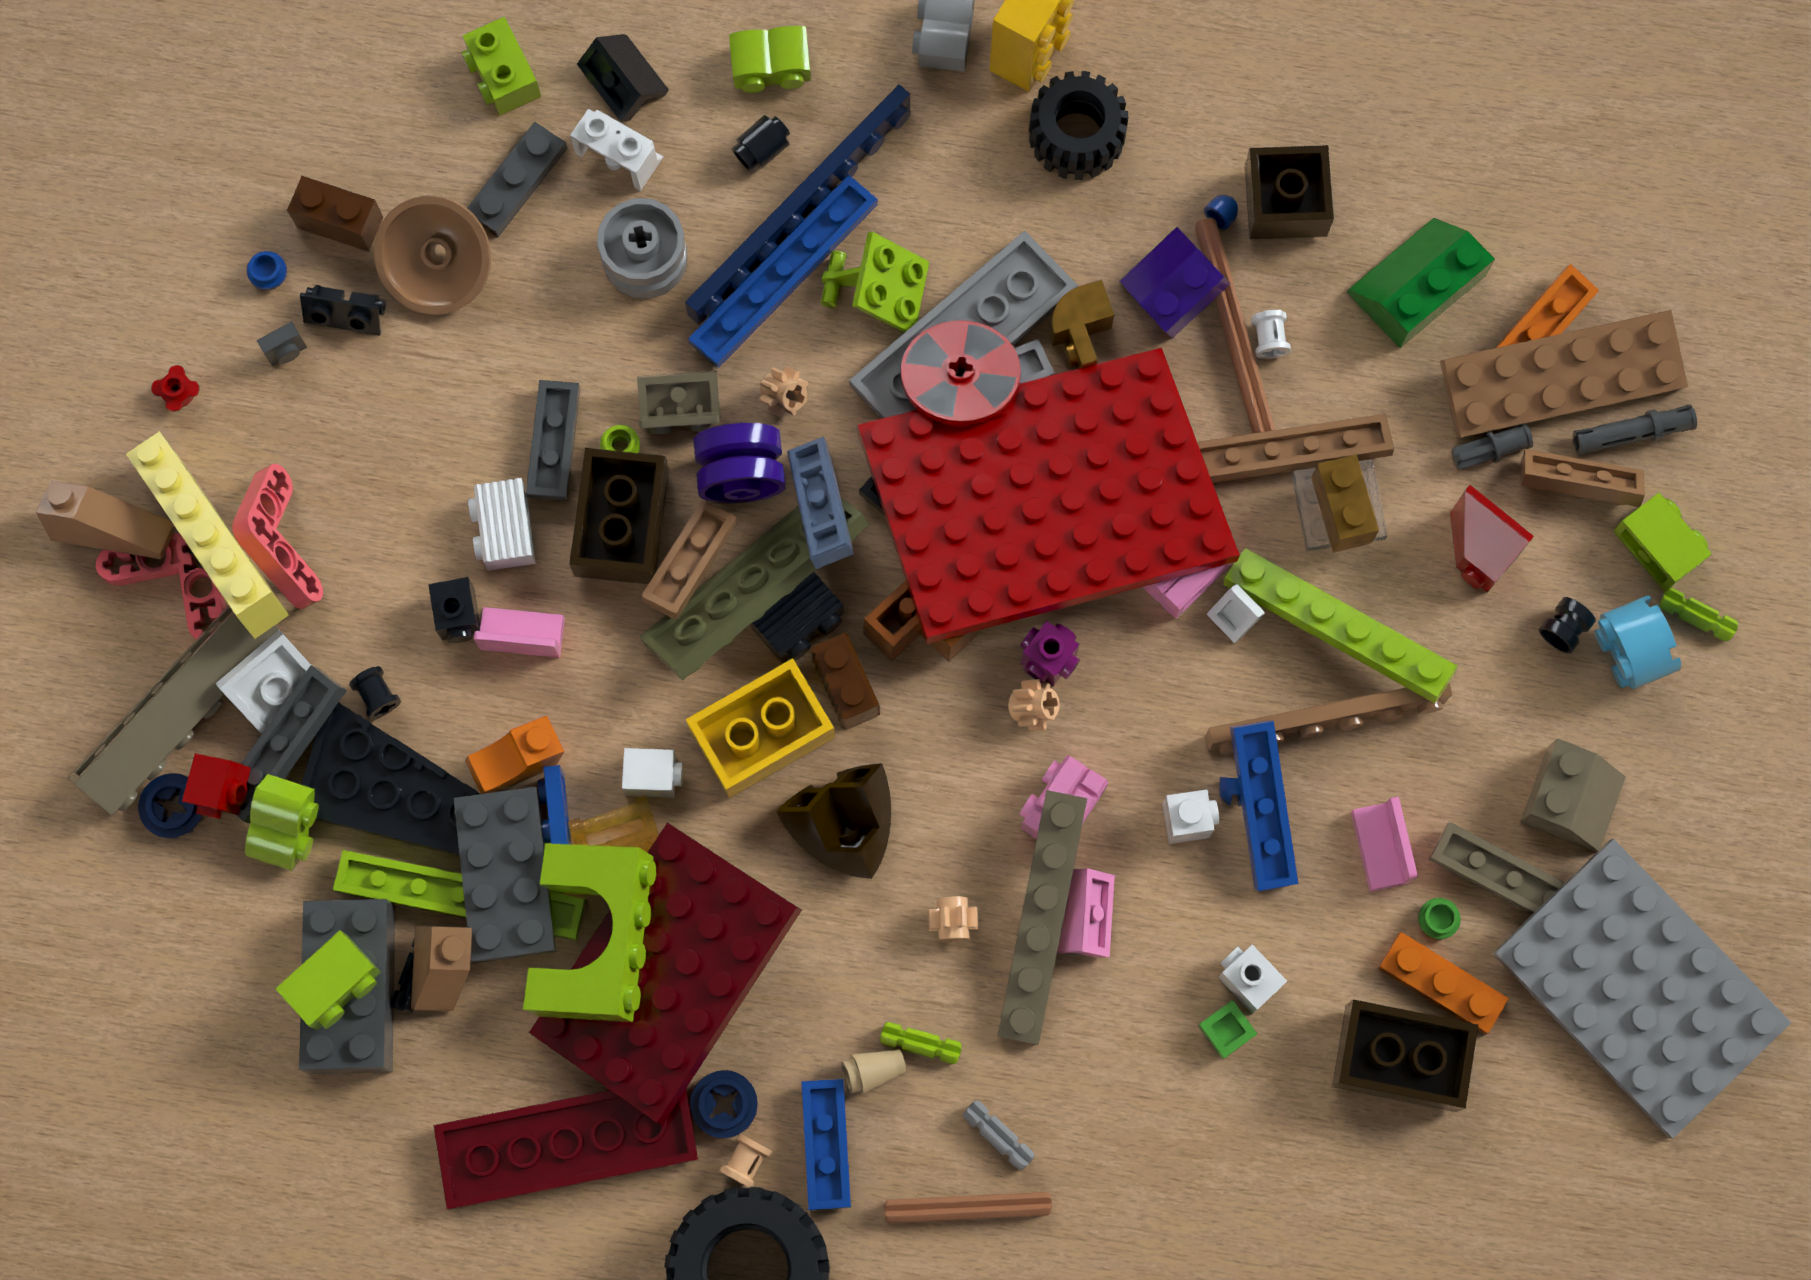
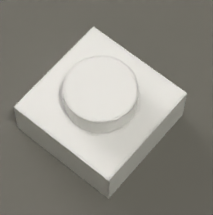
(1235, 613)

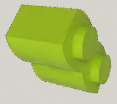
(770, 58)
(281, 822)

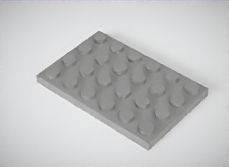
(1641, 988)

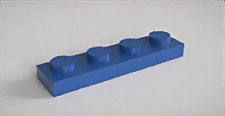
(1264, 805)

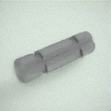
(998, 1135)

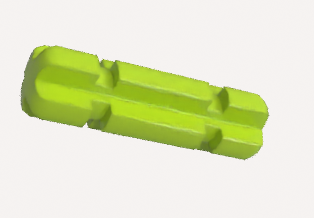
(1698, 614)
(920, 1042)

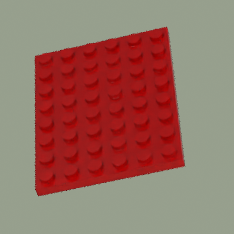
(1051, 501)

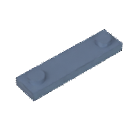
(820, 503)

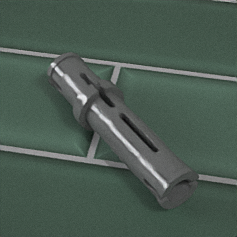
(1645, 427)

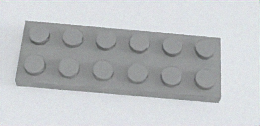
(1006, 294)

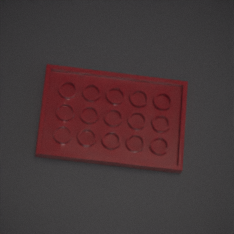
(703, 954)

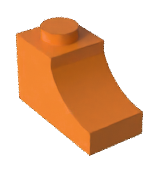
(515, 756)

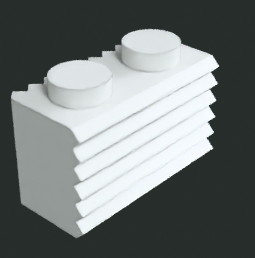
(503, 524)

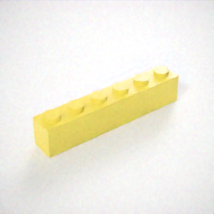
(207, 535)

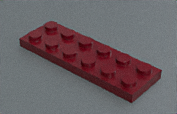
(557, 1147)

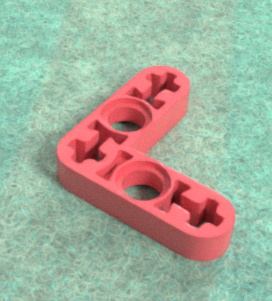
(258, 535)
(176, 562)

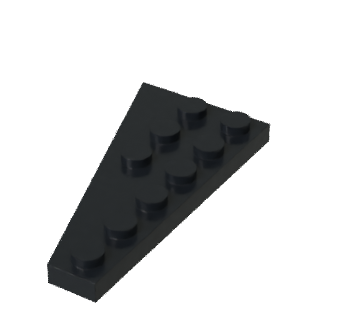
(381, 785)

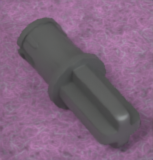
(1492, 447)

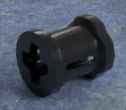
(375, 692)

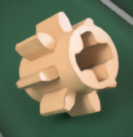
(783, 391)
(1033, 704)
(953, 919)

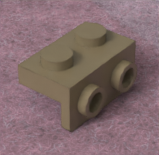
(678, 401)

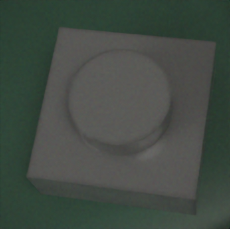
(282, 344)

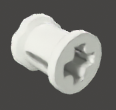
(1271, 334)

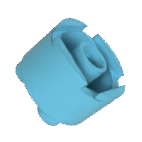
(1638, 643)

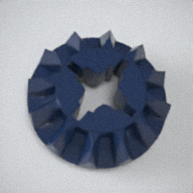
(154, 814)
(703, 1104)

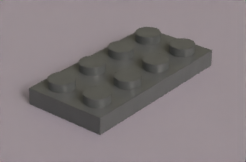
(502, 874)

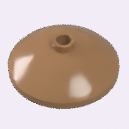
(408, 258)

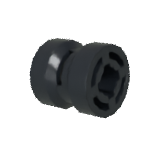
(1568, 623)

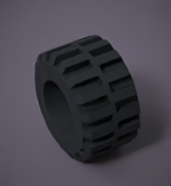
(1085, 97)

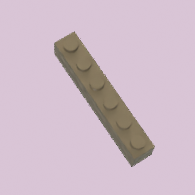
(165, 715)

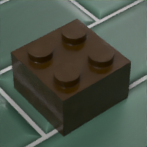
(1288, 192)

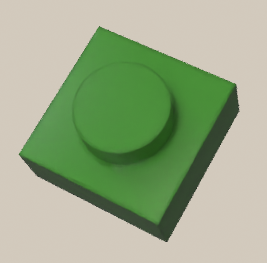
(1227, 1029)

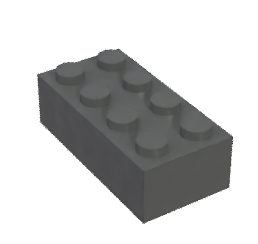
(364, 1034)

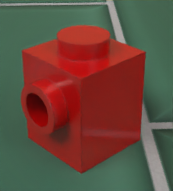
(216, 786)

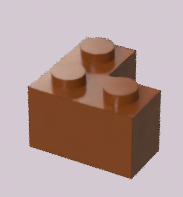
(896, 625)

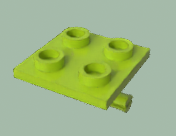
(886, 283)

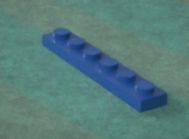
(783, 271)

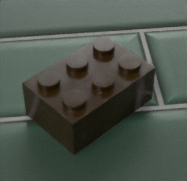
(619, 516)
(1405, 1056)

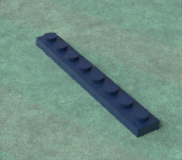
(843, 161)

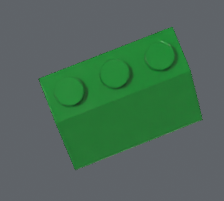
(1421, 279)

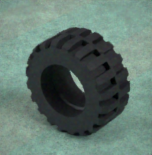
(742, 1210)

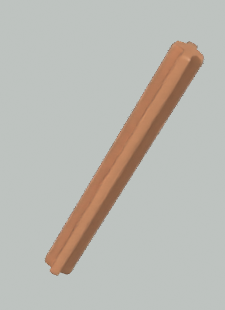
(1236, 331)

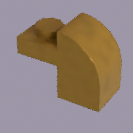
(1077, 316)

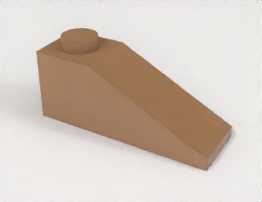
(101, 521)

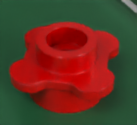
(180, 398)

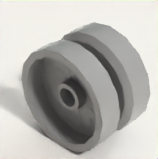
(642, 248)

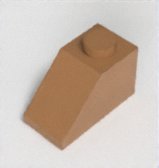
(439, 966)

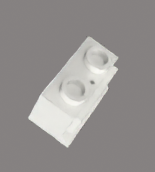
(617, 144)

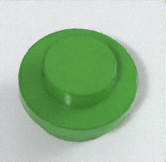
(1439, 918)

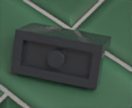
(621, 75)

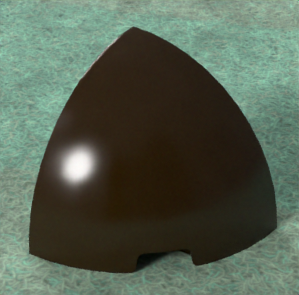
(844, 821)

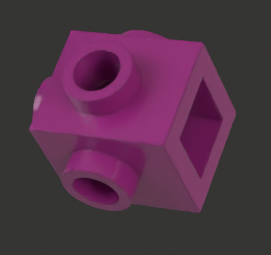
(1046, 666)

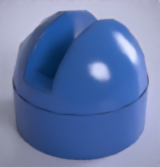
(1223, 210)
(1227, 788)

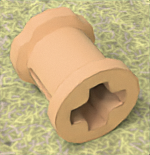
(745, 1160)

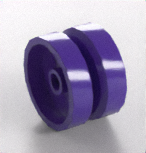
(739, 463)

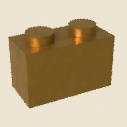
(1344, 503)

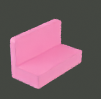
(520, 632)
(1384, 845)
(1088, 914)

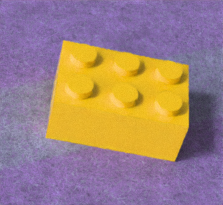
(1026, 37)
(760, 728)

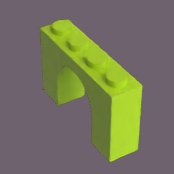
(610, 983)

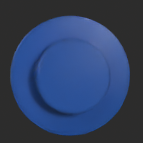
(266, 270)

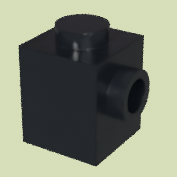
(454, 609)

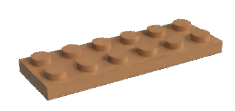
(1563, 374)

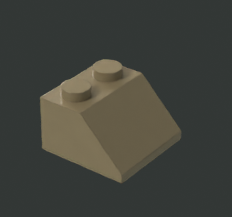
(1573, 795)

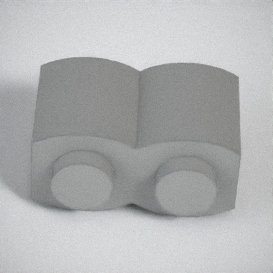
(944, 33)

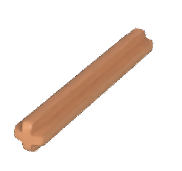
(968, 1207)

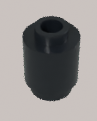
(761, 143)

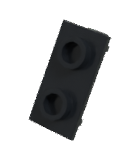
(327, 308)

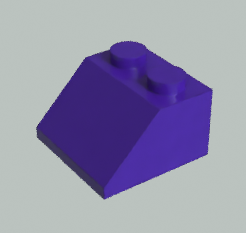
(1174, 282)

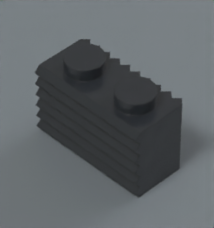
(799, 618)

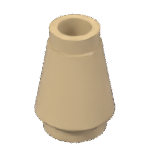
(870, 1070)

